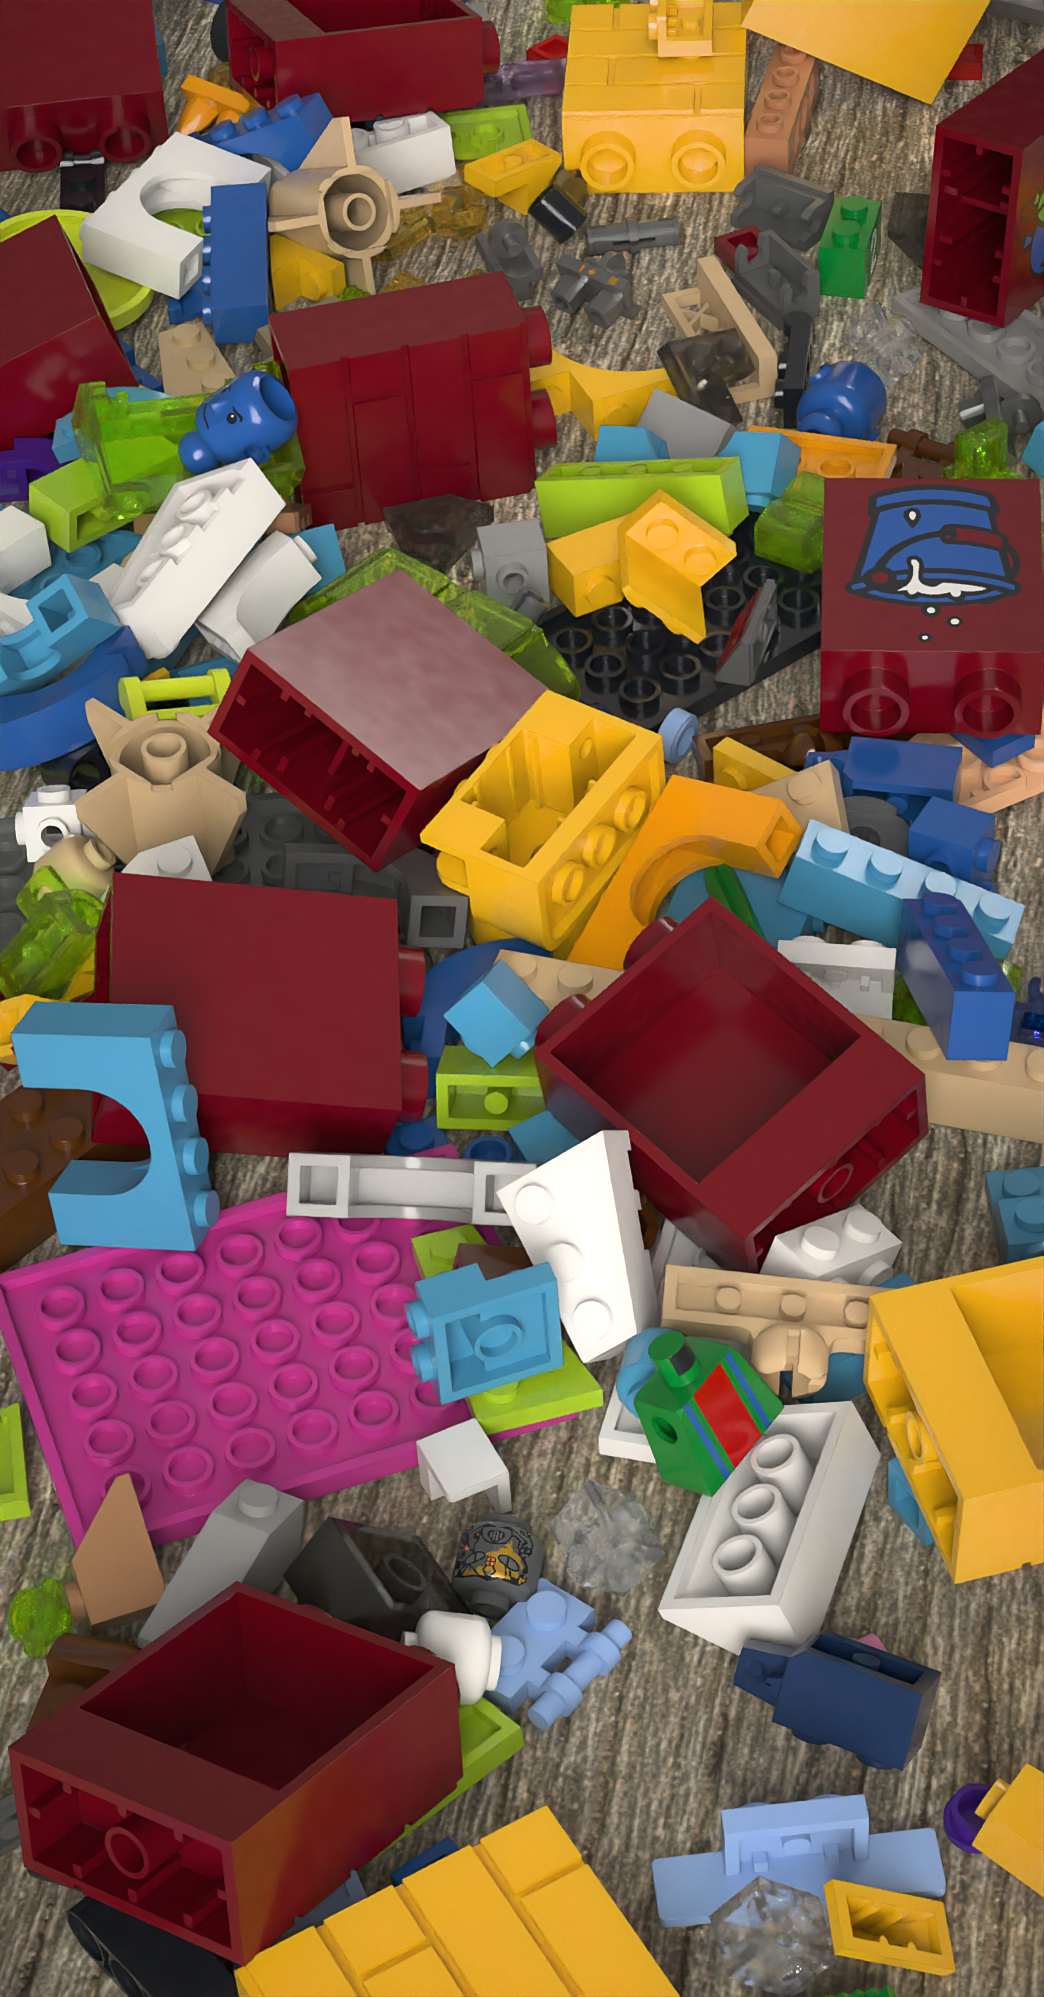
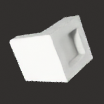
(462, 1464)

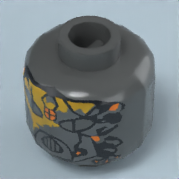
(497, 1564)

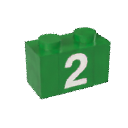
(850, 247)

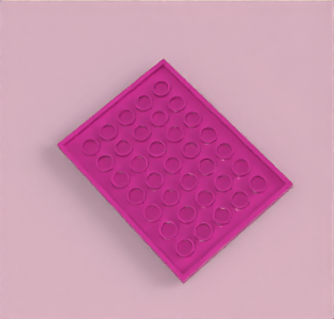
(227, 1363)

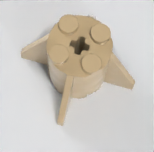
(339, 205)
(163, 786)

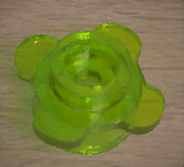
(39, 1617)

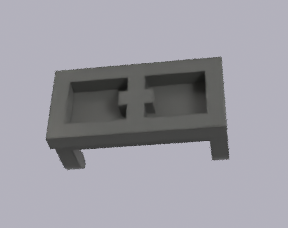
(785, 204)
(776, 279)

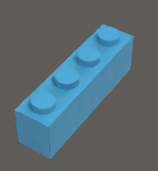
(865, 886)

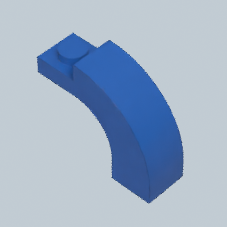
(54, 718)
(442, 986)

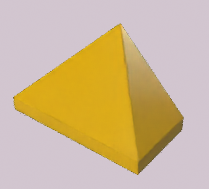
(889, 1928)

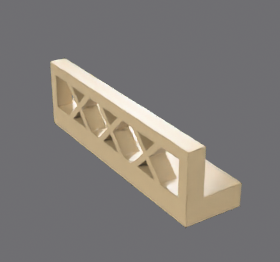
(724, 310)

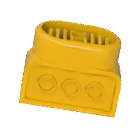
(547, 822)

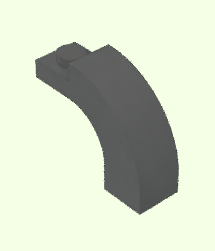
(427, 908)

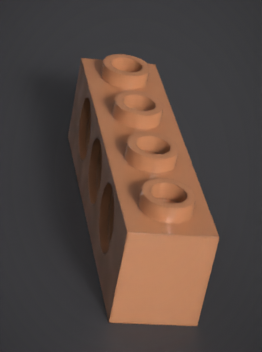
(782, 110)

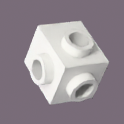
(48, 807)

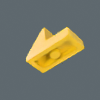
(515, 173)
(302, 272)

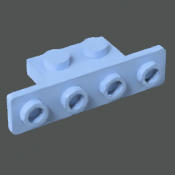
(798, 1847)

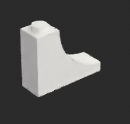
(258, 595)

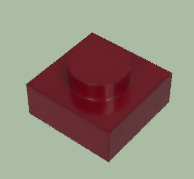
(726, 244)

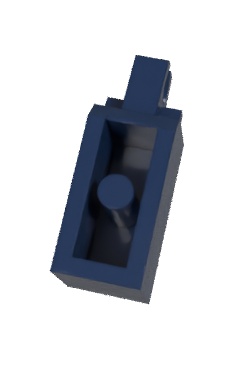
(843, 1695)

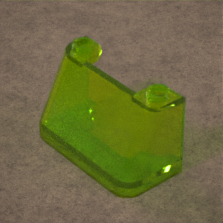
(135, 445)

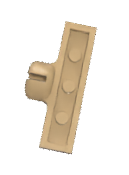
(780, 1318)

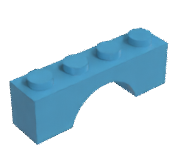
(766, 459)

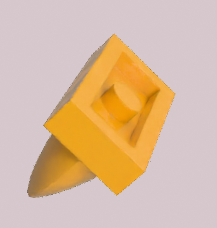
(209, 104)

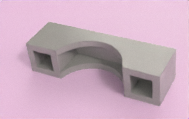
(400, 1186)

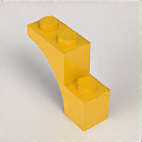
(598, 394)

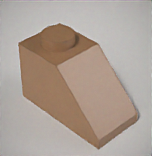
(115, 1565)

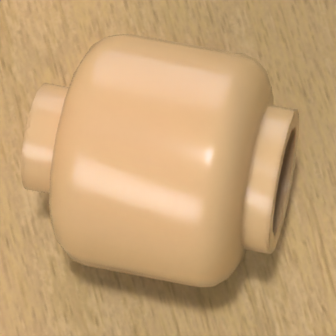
(80, 864)

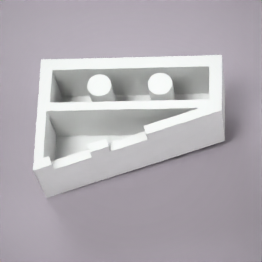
(586, 1225)

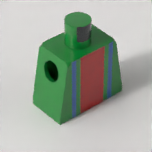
(702, 1410)

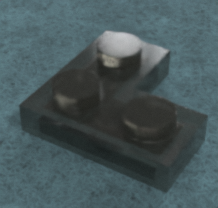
(703, 366)

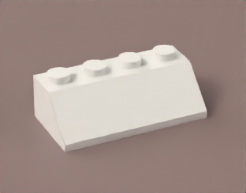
(775, 1532)

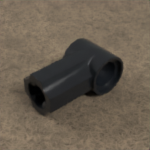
(561, 205)

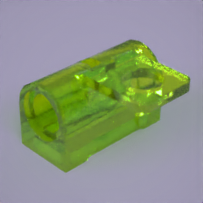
(52, 940)

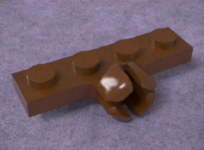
(782, 741)

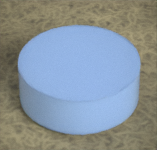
(677, 734)

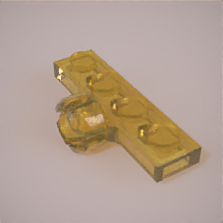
(451, 217)

